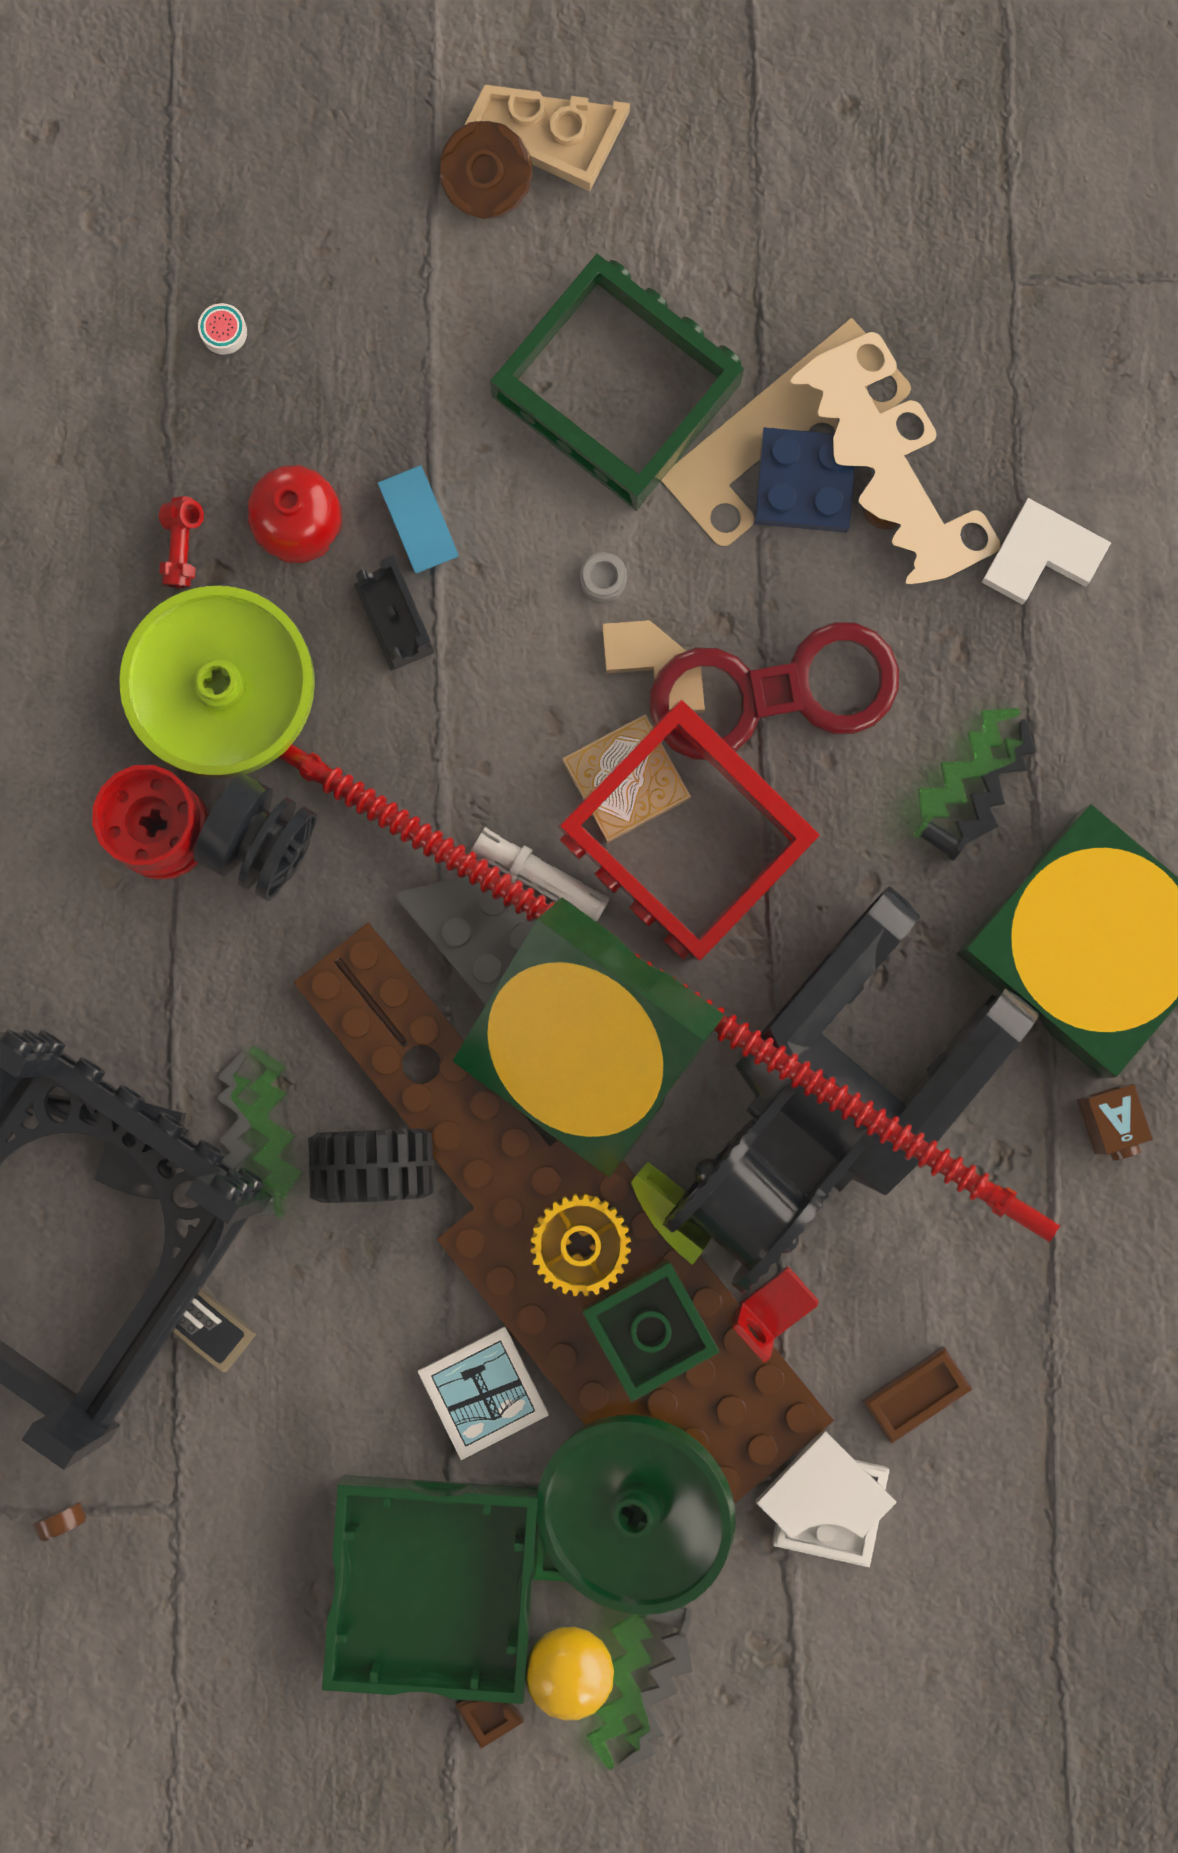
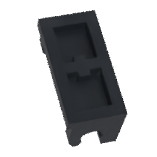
(393, 614)

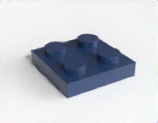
(802, 482)

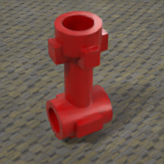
(178, 518)

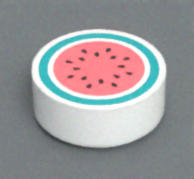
(222, 328)

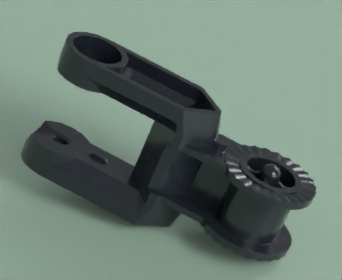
(796, 1150)

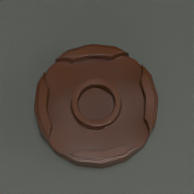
(485, 169)

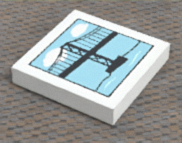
(483, 1392)

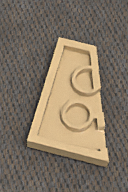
(560, 134)

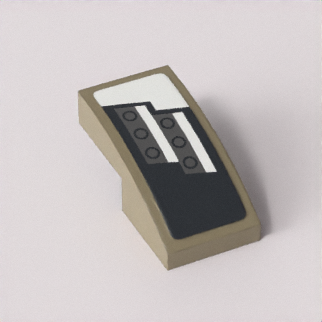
(214, 1331)

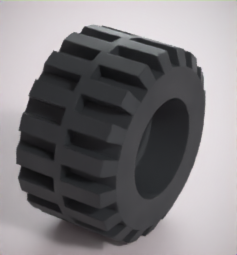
(371, 1165)

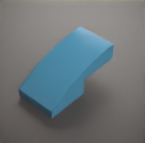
(418, 519)

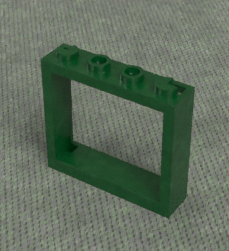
(570, 438)

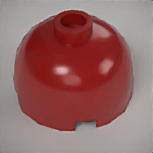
(294, 514)

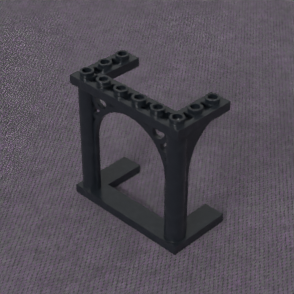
(226, 1199)

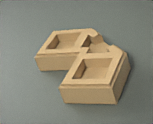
(644, 648)

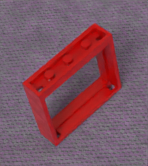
(742, 777)

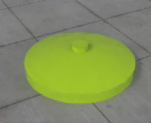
(217, 681)

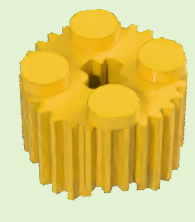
(573, 1270)

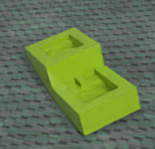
(658, 1198)

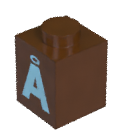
(1115, 1121)

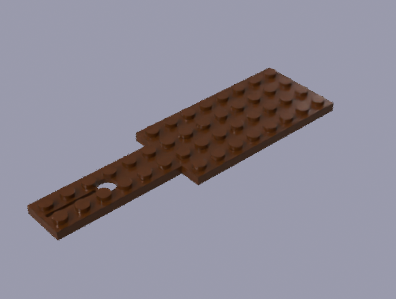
(732, 1403)

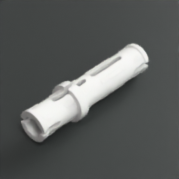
(538, 874)

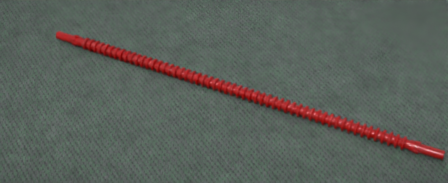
(998, 1198)

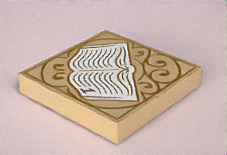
(642, 796)

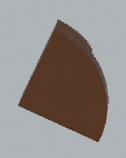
(489, 1719)

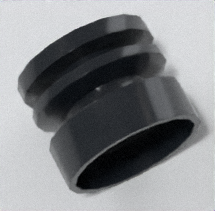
(246, 832)

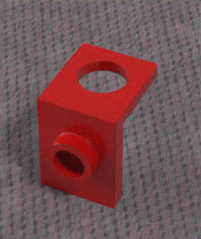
(772, 1311)

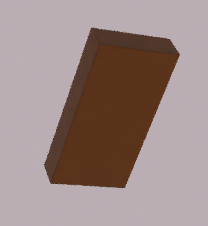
(917, 1394)

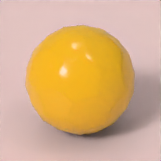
(569, 1673)

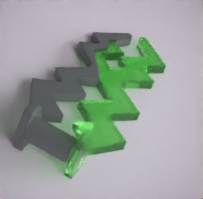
(256, 1117)
(634, 1699)

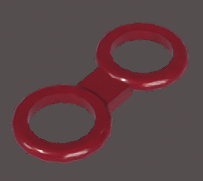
(781, 687)

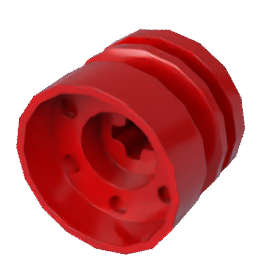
(142, 799)

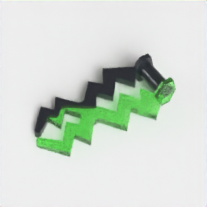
(984, 766)

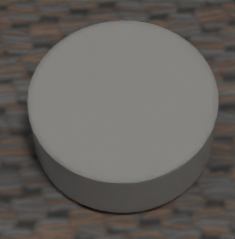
(603, 577)

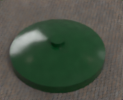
(636, 1514)

